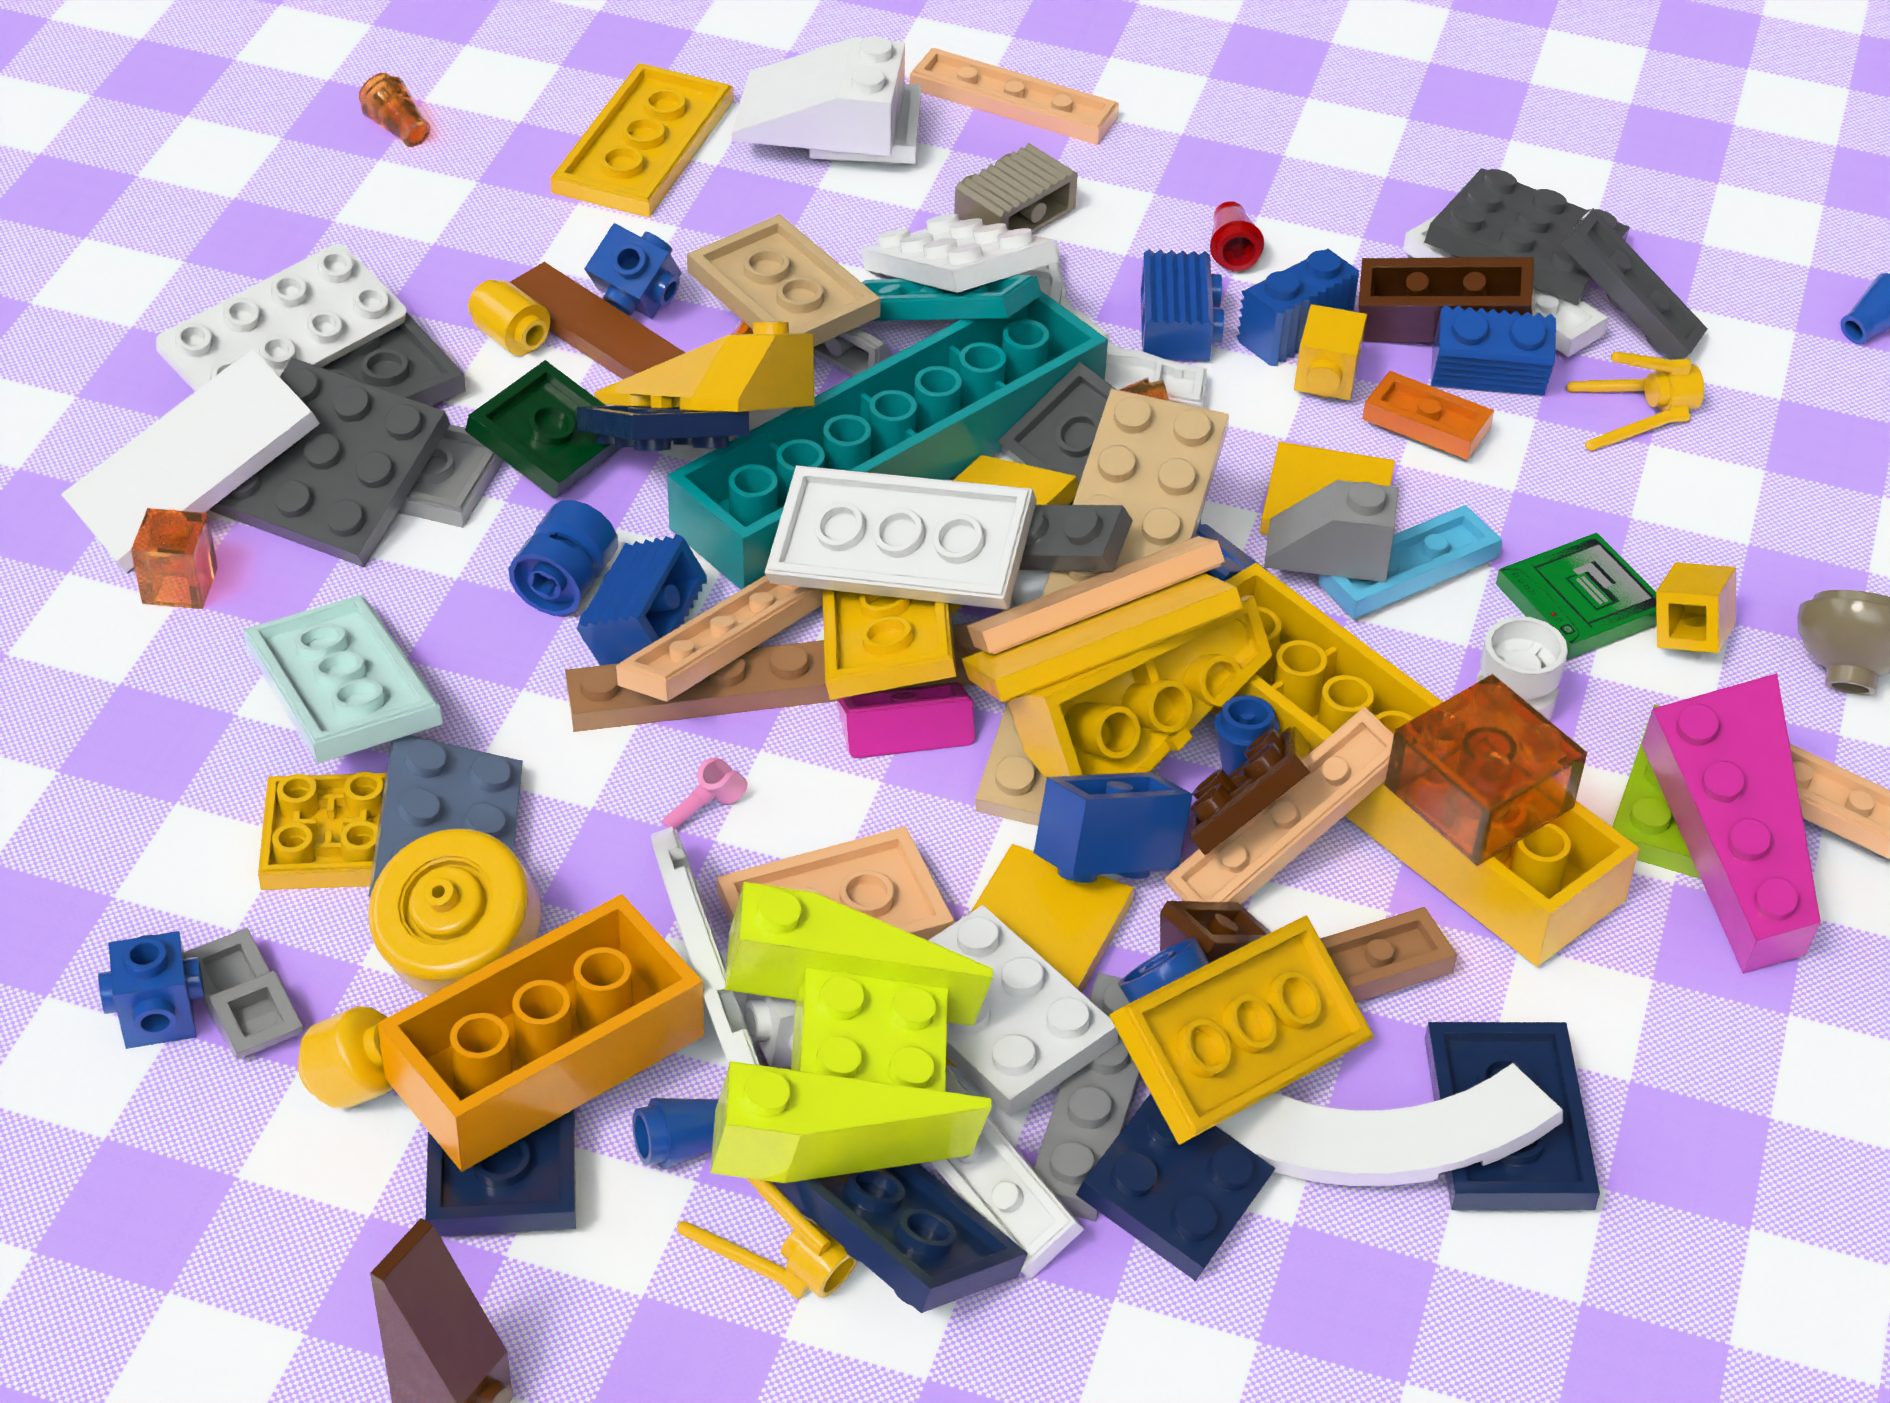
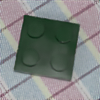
(536, 429)

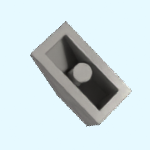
(1336, 532)

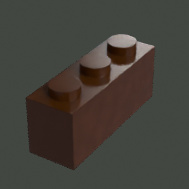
(1408, 293)

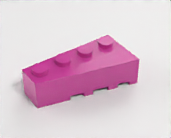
(1740, 814)

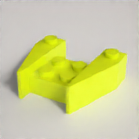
(864, 1043)

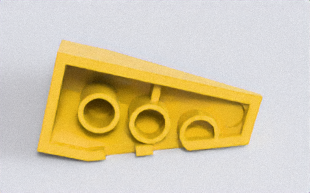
(727, 375)
(1142, 704)

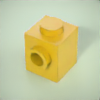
(1330, 352)
(1696, 607)

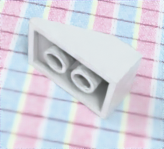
(827, 98)

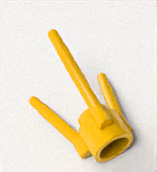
(1672, 388)
(812, 1254)

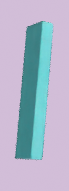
(917, 301)

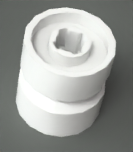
(1526, 658)

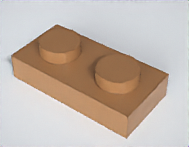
(1390, 954)

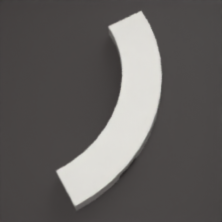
(1125, 366)
(702, 946)
(1400, 1142)

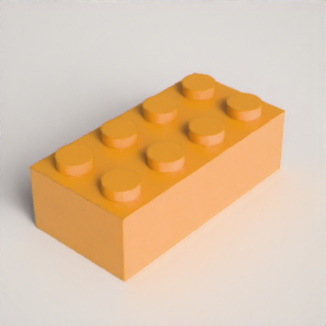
(541, 1031)

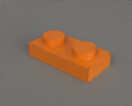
(1428, 415)

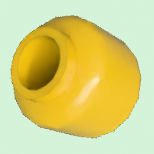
(344, 1058)

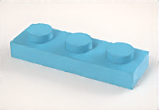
(1420, 560)

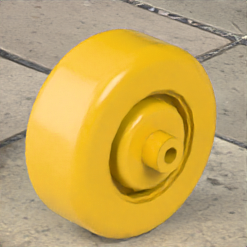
(451, 907)

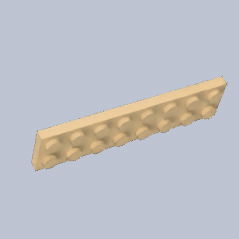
(1160, 467)

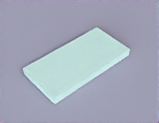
(342, 678)

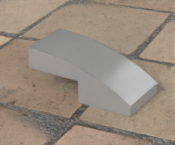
(244, 995)

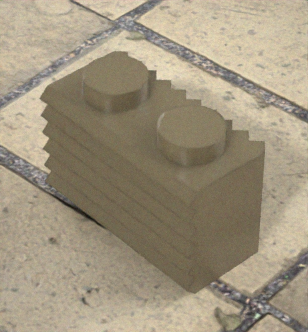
(1019, 191)

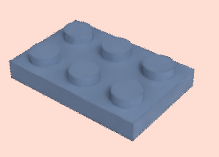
(444, 788)

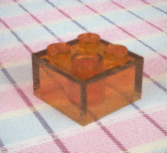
(1485, 769)

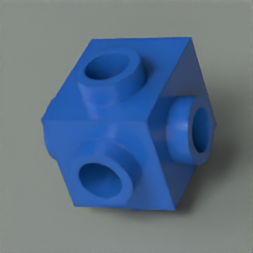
(634, 271)
(151, 989)

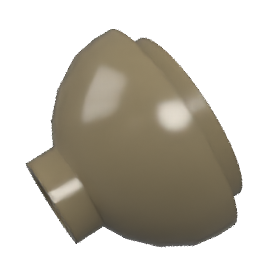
(1848, 637)

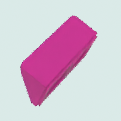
(907, 720)

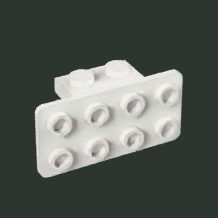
(300, 313)

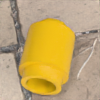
(509, 316)

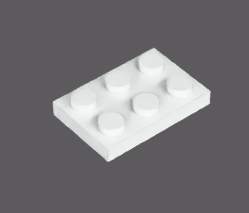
(1032, 1020)

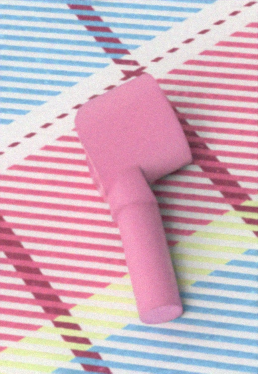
(715, 781)

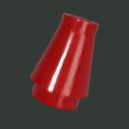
(1235, 238)

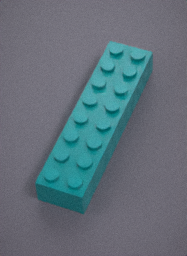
(906, 416)

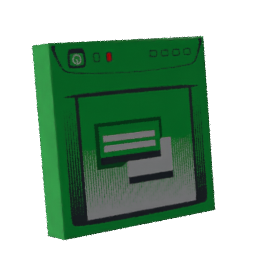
(1582, 593)

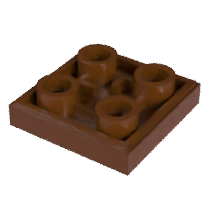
(1234, 799)

